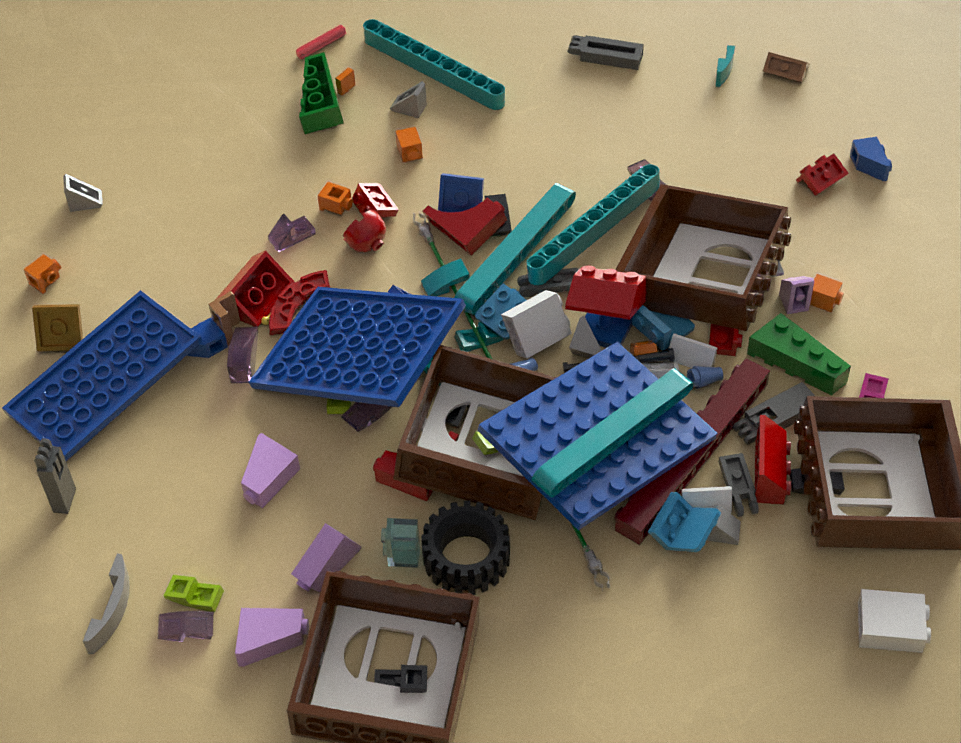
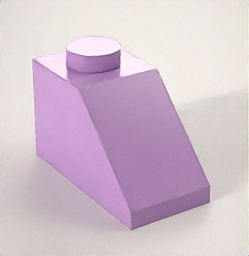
(796, 293)

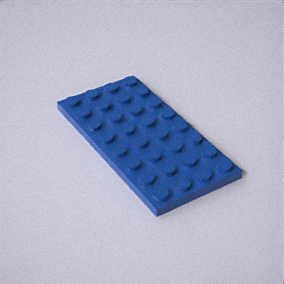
(102, 374)

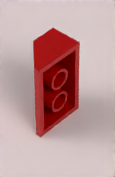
(257, 287)
(606, 292)
(771, 462)

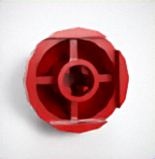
(367, 233)

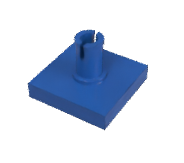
(459, 192)
(608, 329)

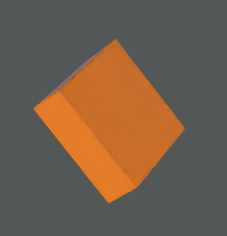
(345, 81)
(643, 347)

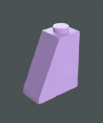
(268, 470)
(327, 552)
(268, 633)

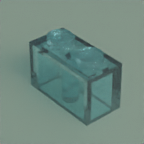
(401, 542)

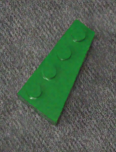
(319, 99)
(799, 354)

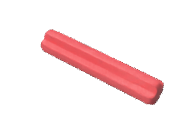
(320, 42)

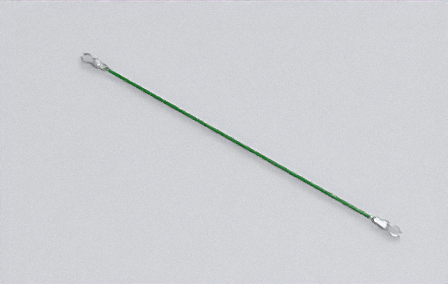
(593, 563)

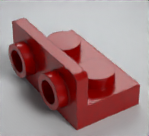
(823, 174)
(373, 197)
(725, 339)

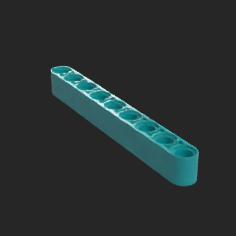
(434, 64)
(593, 224)
(515, 247)
(612, 433)

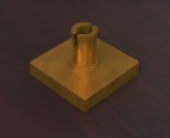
(57, 326)

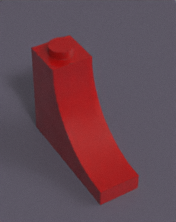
(469, 227)
(384, 474)

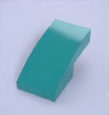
(725, 66)
(438, 281)
(468, 341)

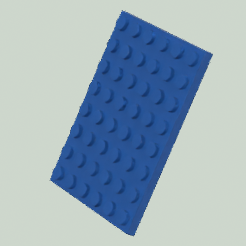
(358, 345)
(573, 404)

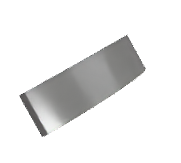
(101, 630)

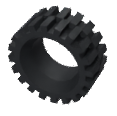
(466, 522)

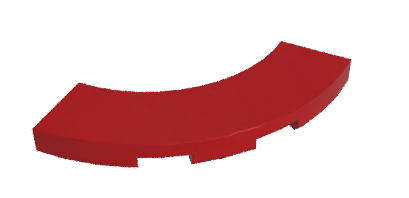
(292, 298)

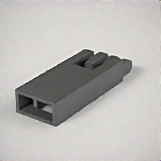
(607, 51)
(783, 406)
(55, 476)

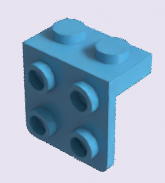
(499, 302)
(660, 326)
(683, 526)

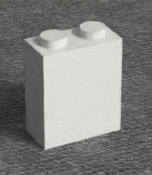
(536, 323)
(893, 621)

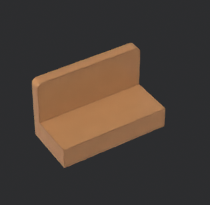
(785, 67)
(225, 314)

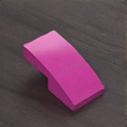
(873, 386)

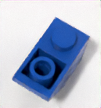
(870, 158)
(212, 339)

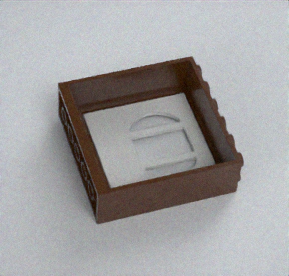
(681, 231)
(916, 453)
(451, 465)
(370, 712)

